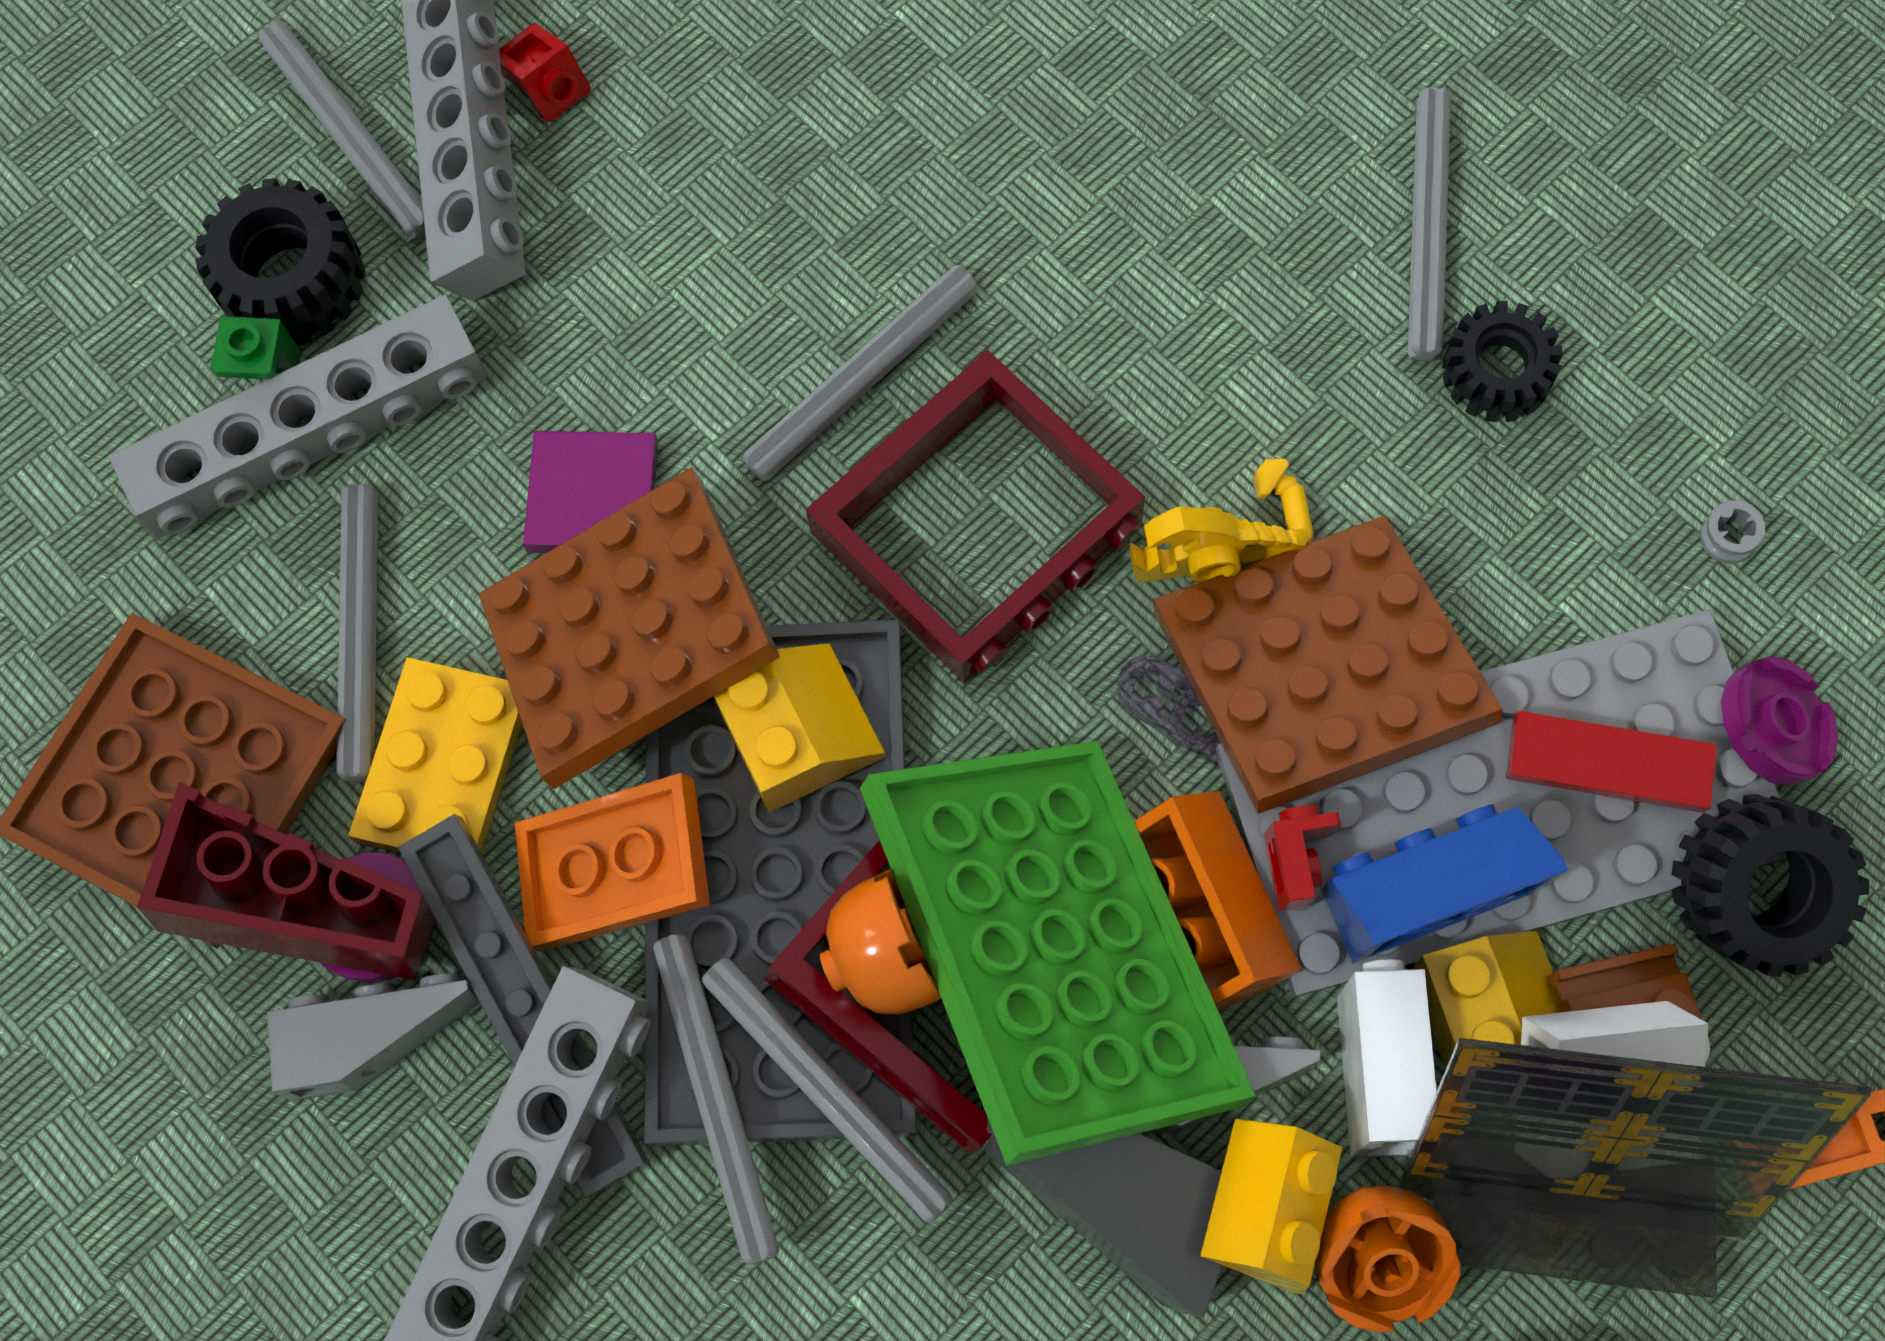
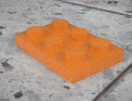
(611, 863)

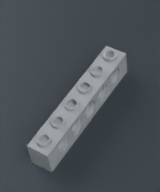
(463, 145)
(268, 411)
(515, 1131)

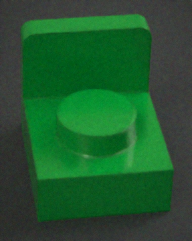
(253, 348)

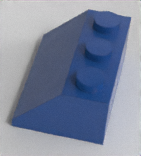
(1439, 880)

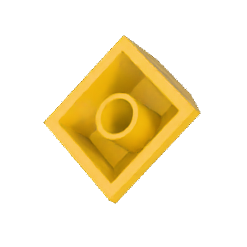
(798, 724)
(1486, 989)
(1272, 1203)

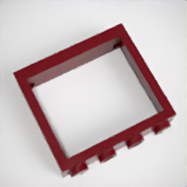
(914, 444)
(864, 1035)

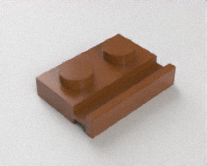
(1625, 980)

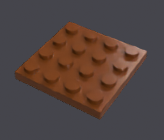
(625, 628)
(1325, 663)
(142, 725)

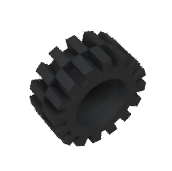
(1508, 330)

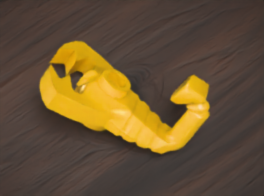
(1216, 542)

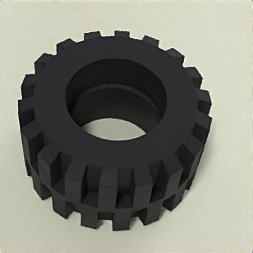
(269, 222)
(1815, 904)

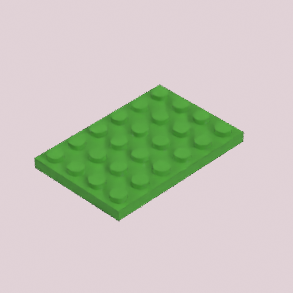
(1054, 949)

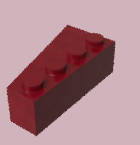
(275, 893)

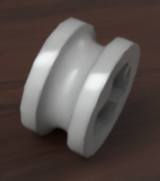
(1741, 513)

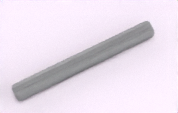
(344, 127)
(1429, 225)
(860, 373)
(357, 631)
(827, 1090)
(716, 1100)

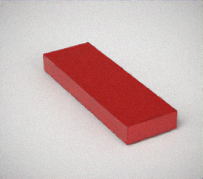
(1611, 761)

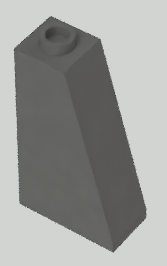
(1137, 1207)

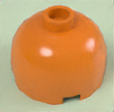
(877, 950)
(1386, 1258)

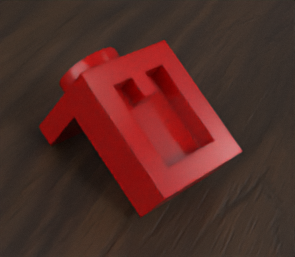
(544, 71)
(1292, 866)

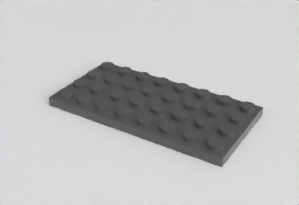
(763, 888)

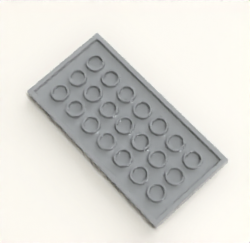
(1615, 849)

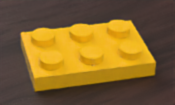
(438, 755)

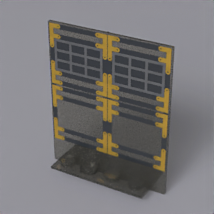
(1613, 1160)

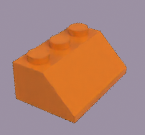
(1217, 897)

